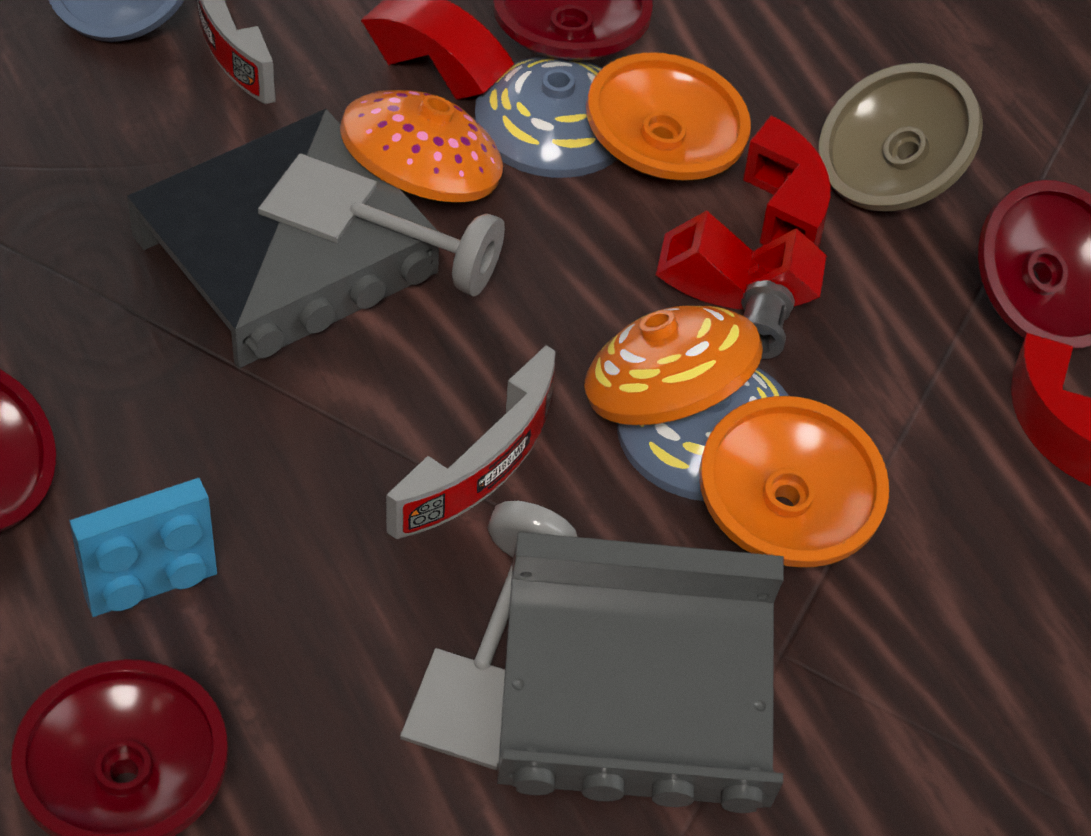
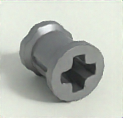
(768, 307)

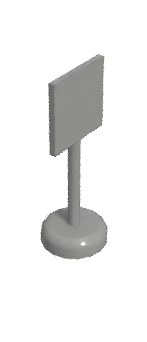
(329, 198)
(463, 697)

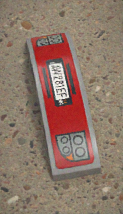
(238, 52)
(439, 494)

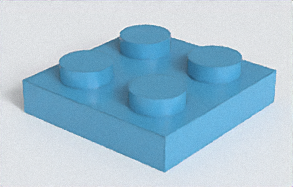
(145, 547)

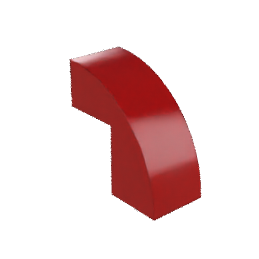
(455, 41)
(795, 174)
(717, 266)
(1052, 417)

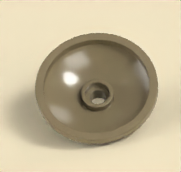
(891, 117)

